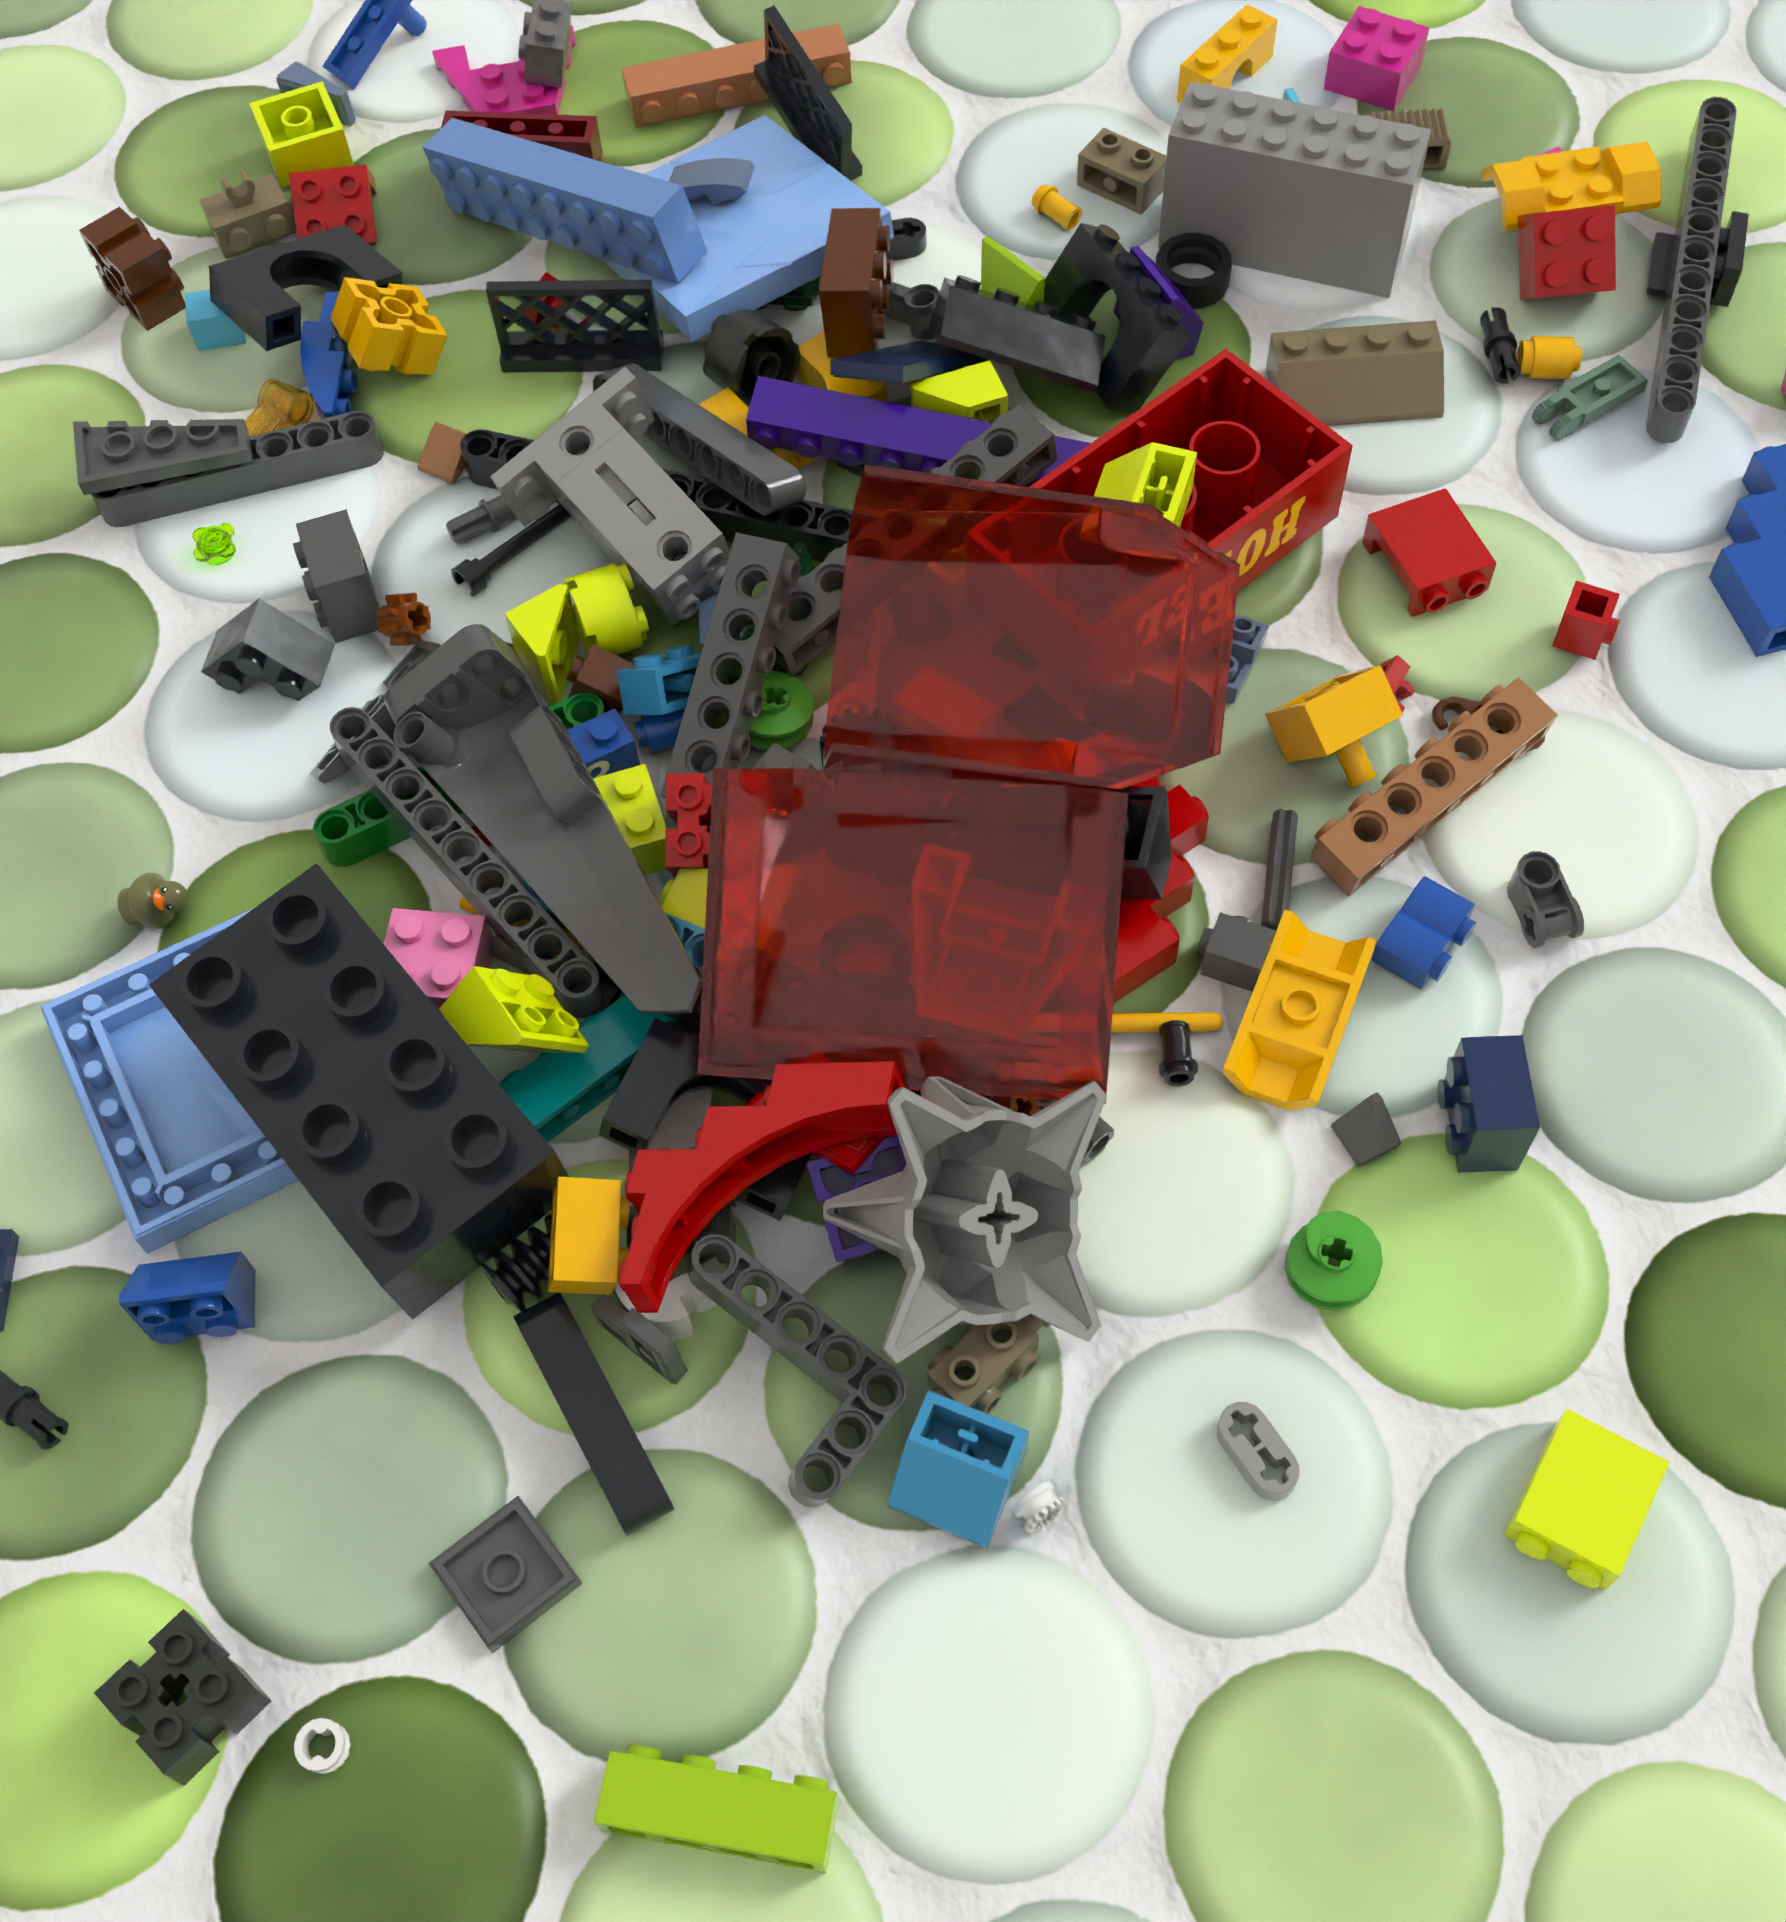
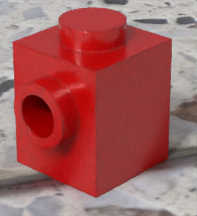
(1587, 620)

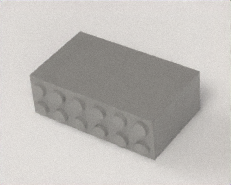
(1293, 186)

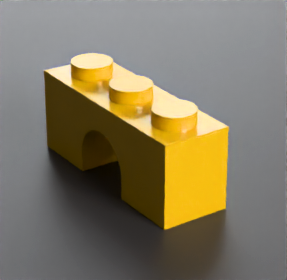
(1239, 45)

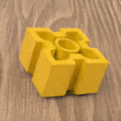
(388, 327)

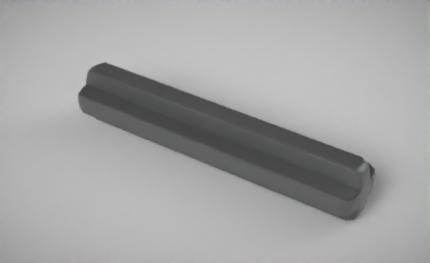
(1279, 867)

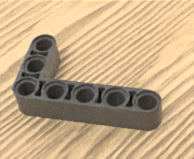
(806, 1355)

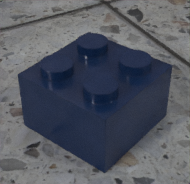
(1489, 1104)

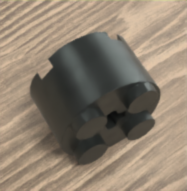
(749, 347)

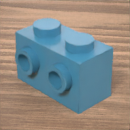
(658, 683)

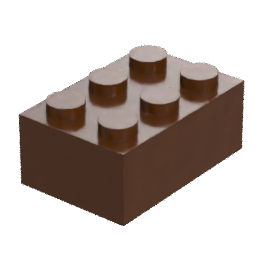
(855, 281)

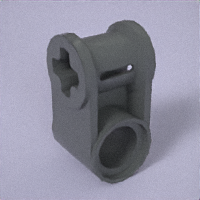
(1543, 908)

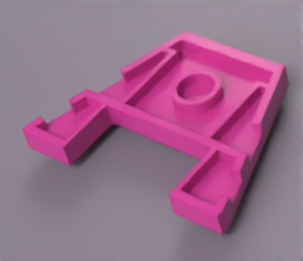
(498, 86)

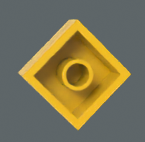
(1335, 720)

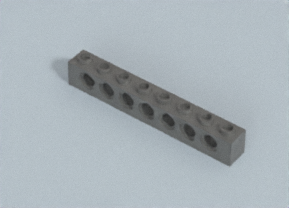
(1028, 453)

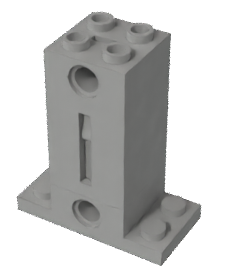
(620, 497)

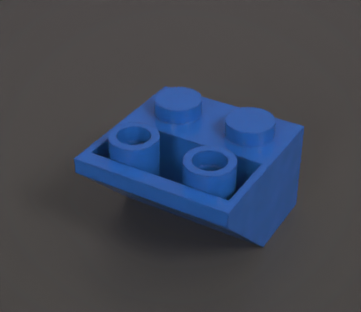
(192, 1297)

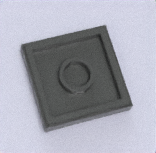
(505, 1574)

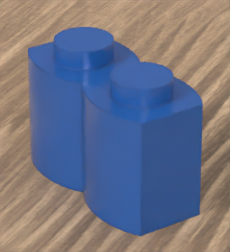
(1424, 932)

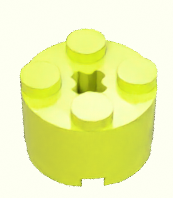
(606, 609)

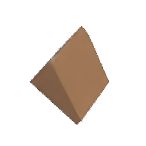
(443, 453)

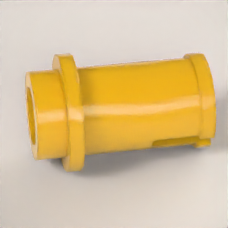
(1049, 202)

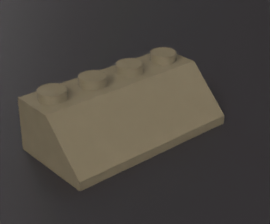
(1361, 371)

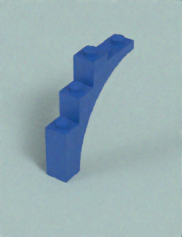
(1753, 568)

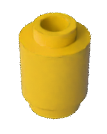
(1549, 357)

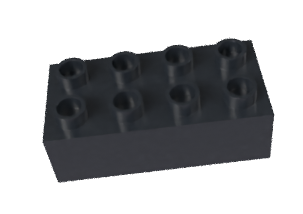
(363, 1090)

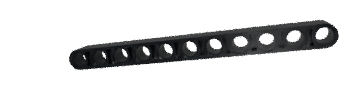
(808, 522)

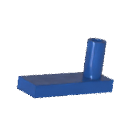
(367, 36)

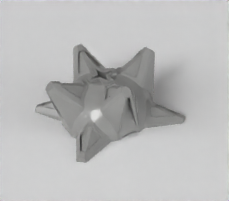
(979, 1213)

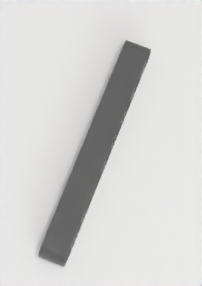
(471, 877)

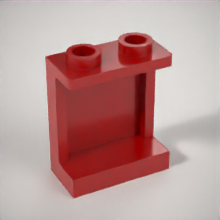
(1431, 551)

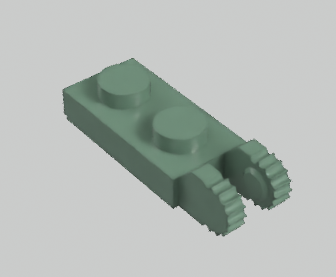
(1590, 396)

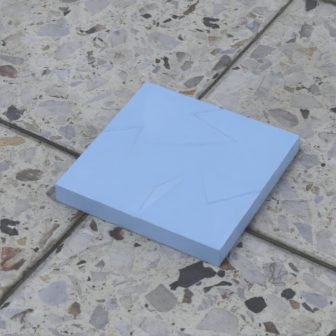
(764, 239)
(156, 1107)

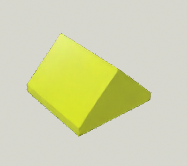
(546, 640)

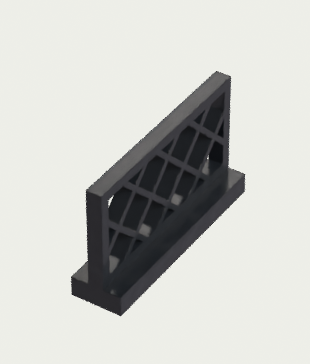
(804, 98)
(577, 347)

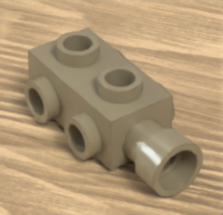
(989, 1359)

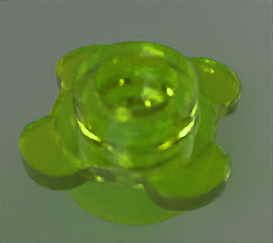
(214, 544)

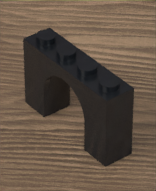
(253, 284)
(1148, 329)
(662, 1074)

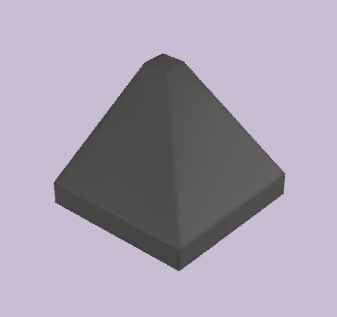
(1367, 1130)

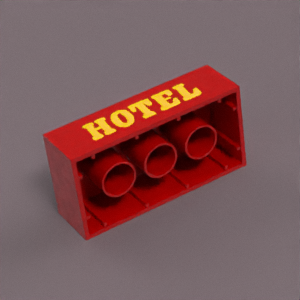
(1262, 462)

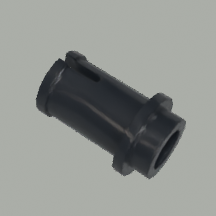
(1177, 1063)

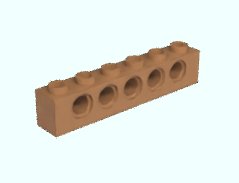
(1354, 862)

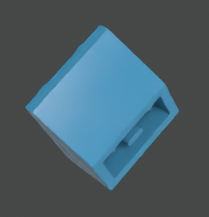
(958, 1468)

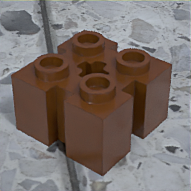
(134, 267)

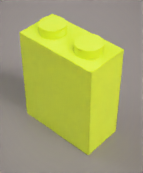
(1586, 1500)

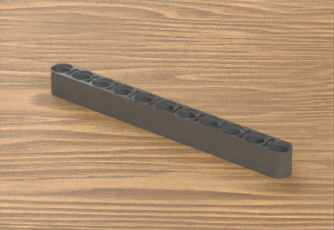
(1691, 272)

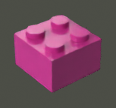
(1376, 58)

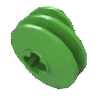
(785, 712)
(1336, 1237)

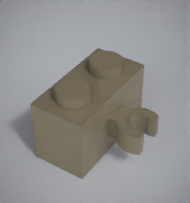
(248, 214)

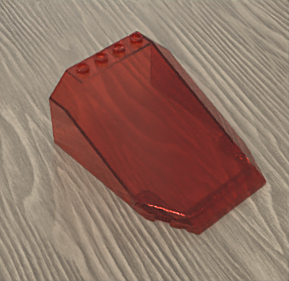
(1025, 636)

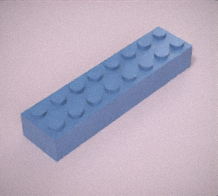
(567, 199)

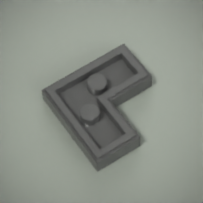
(640, 1337)

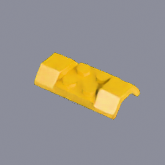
(1576, 180)
(1297, 1015)

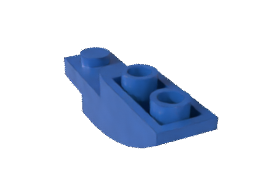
(326, 363)

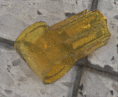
(279, 408)

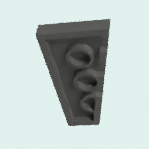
(142, 454)

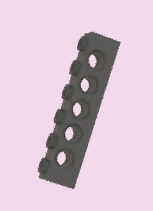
(749, 563)

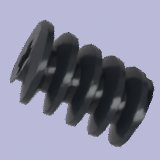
(524, 1270)

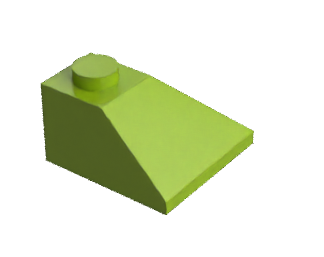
(1007, 271)

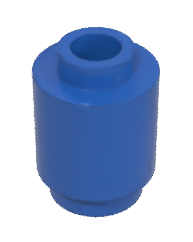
(658, 731)

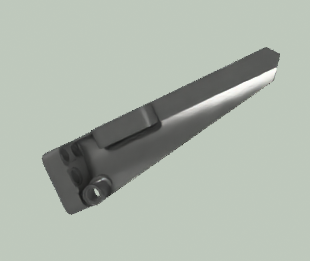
(521, 781)

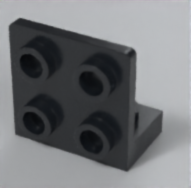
(1727, 266)

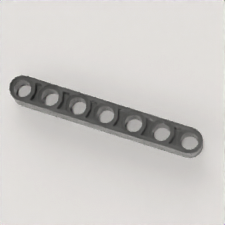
(715, 447)
(279, 461)

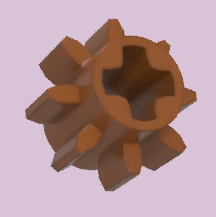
(403, 619)

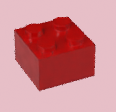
(1567, 252)

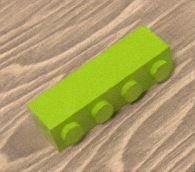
(718, 1809)

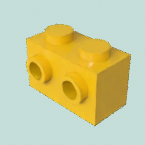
(586, 1235)

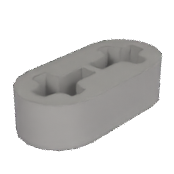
(1248, 1458)

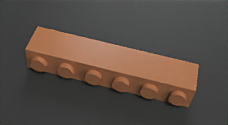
(723, 77)

